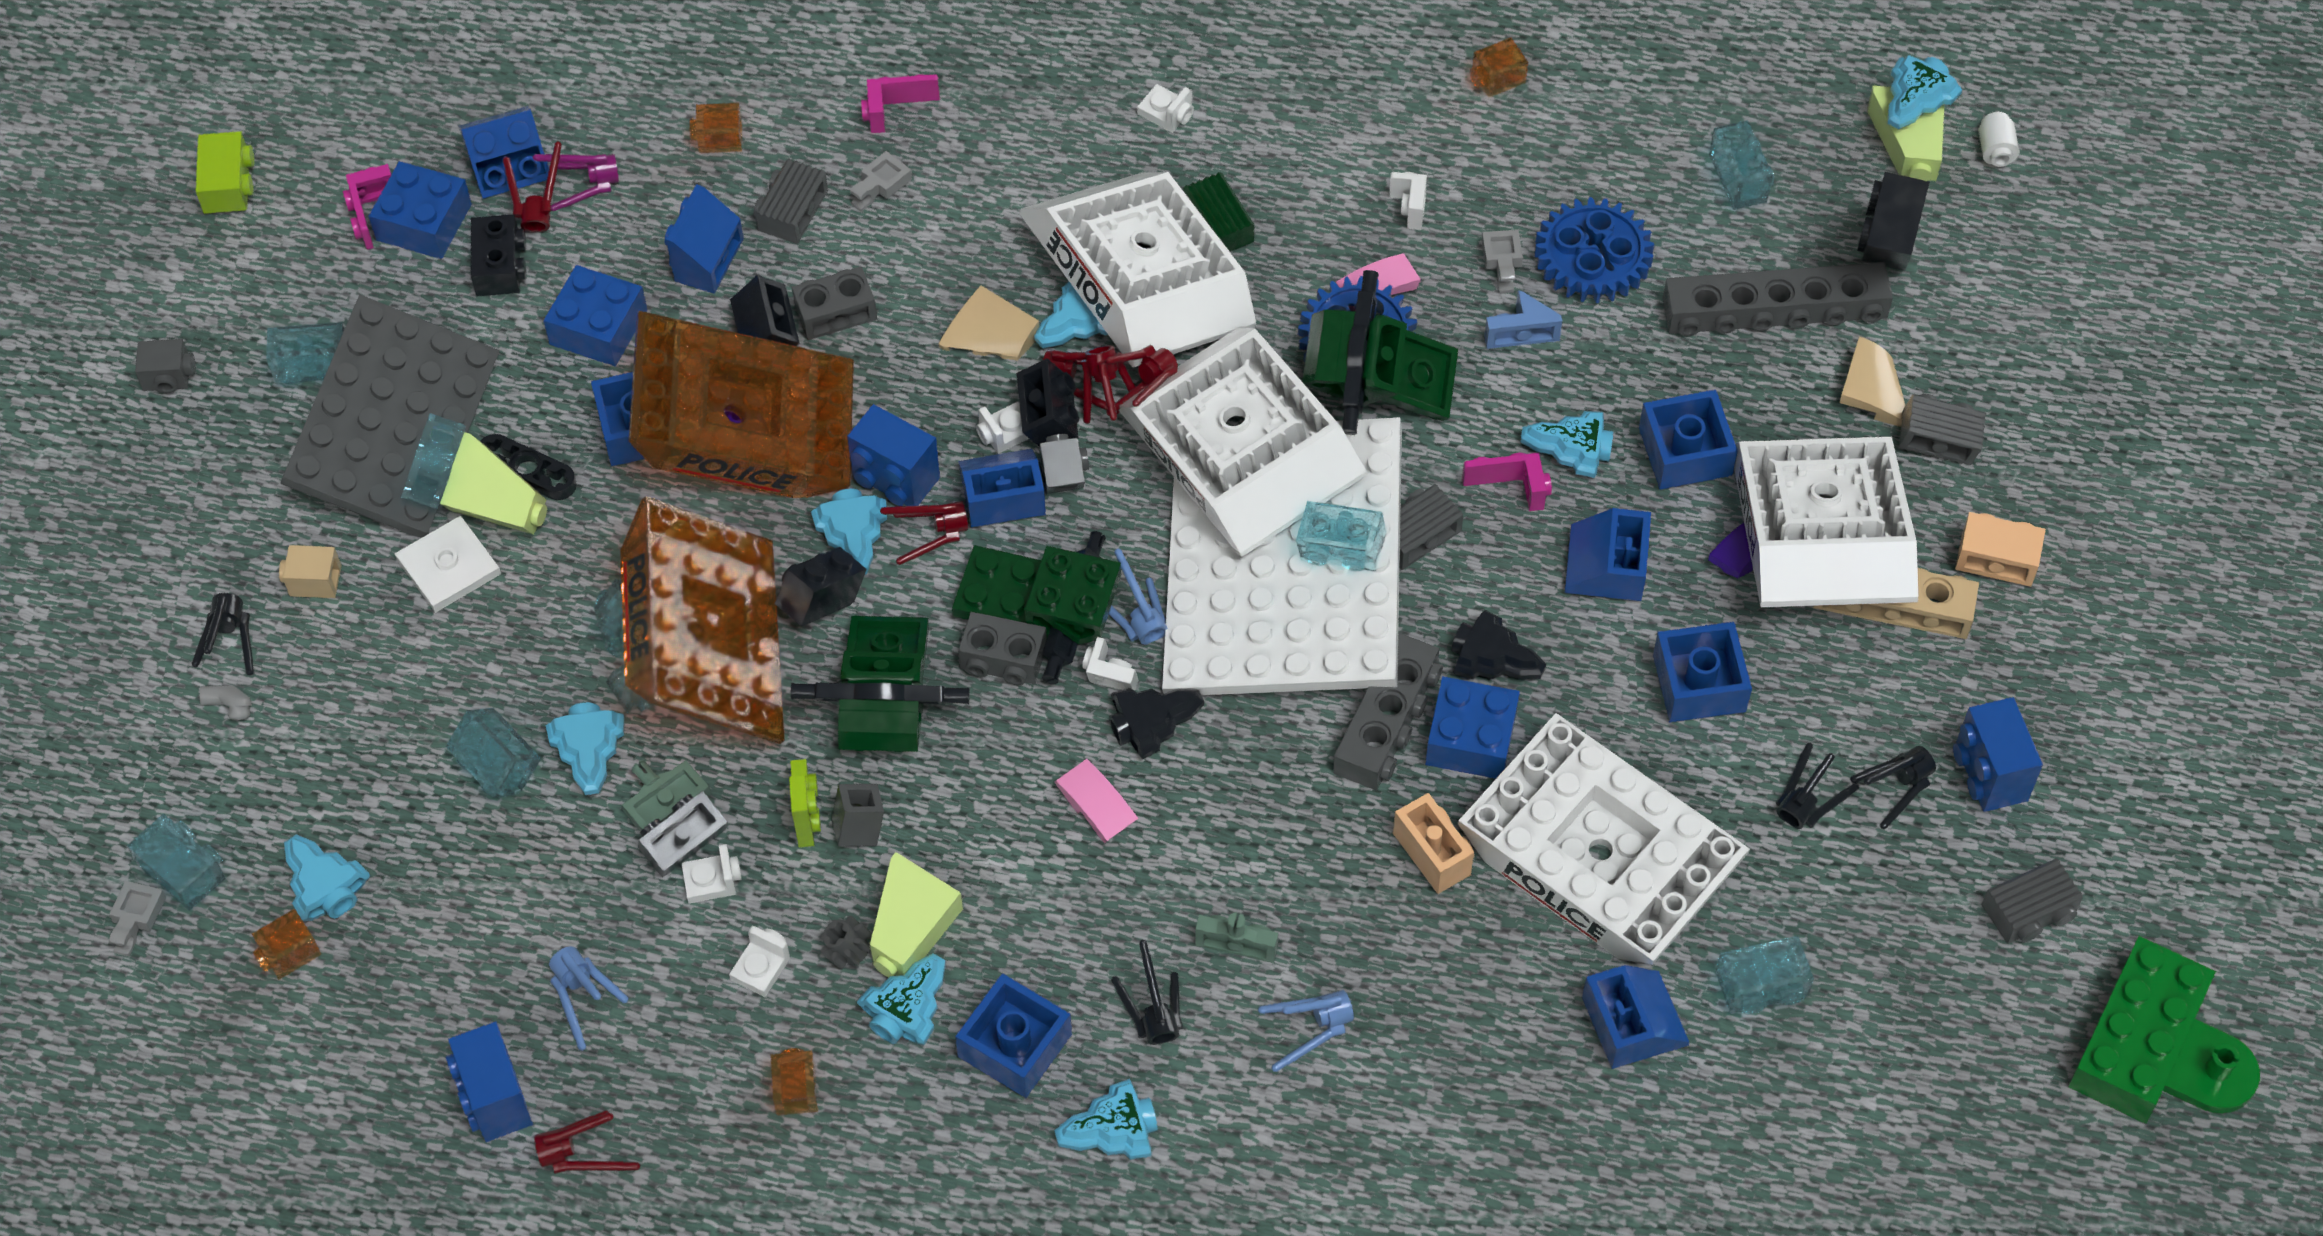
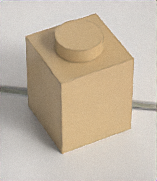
(310, 571)

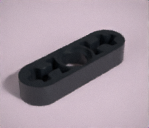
(519, 453)

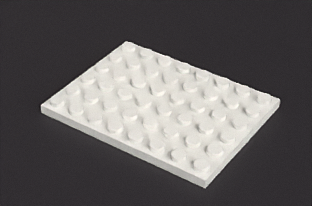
(1277, 619)

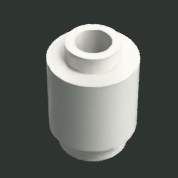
(1998, 139)

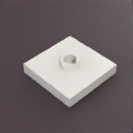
(447, 564)

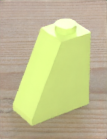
(1914, 148)
(491, 490)
(910, 916)

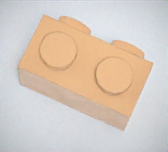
(2000, 548)
(1433, 843)

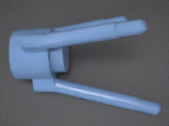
(1147, 622)
(574, 972)
(1328, 1009)

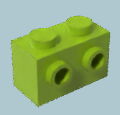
(223, 172)

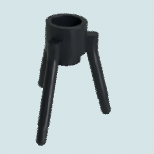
(223, 618)
(1908, 768)
(1798, 805)
(1159, 1022)

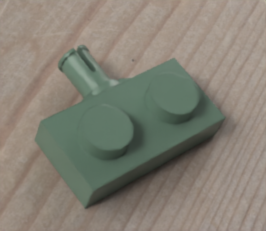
(661, 792)
(1236, 938)

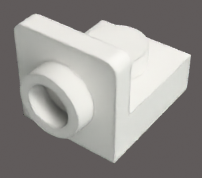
(1166, 107)
(1412, 191)
(1001, 428)
(1112, 674)
(711, 876)
(761, 961)

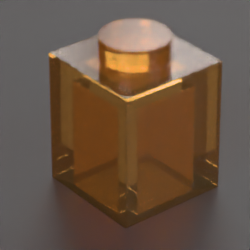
(1499, 67)
(717, 128)
(284, 945)
(794, 1082)

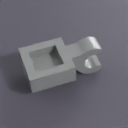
(881, 177)
(1503, 252)
(134, 910)

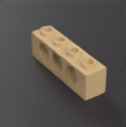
(1949, 617)

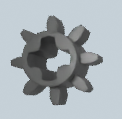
(845, 942)

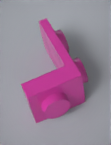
(894, 91)
(364, 188)
(1511, 468)

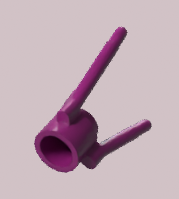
(600, 169)

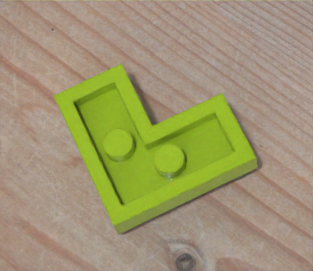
(804, 802)

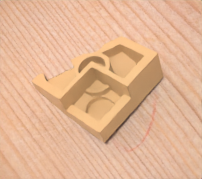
(991, 327)
(1874, 383)

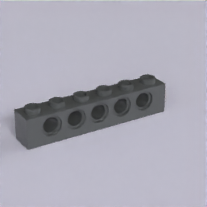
(1777, 298)

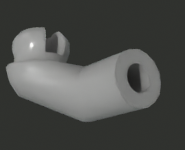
(228, 696)

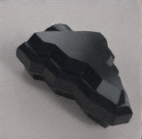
(1493, 651)
(1151, 717)

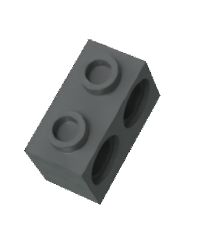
(840, 299)
(1006, 640)

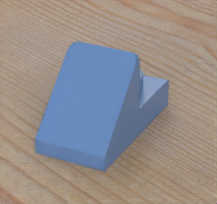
(1529, 325)

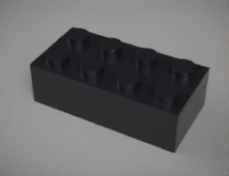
(1896, 214)

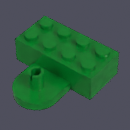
(2155, 1044)

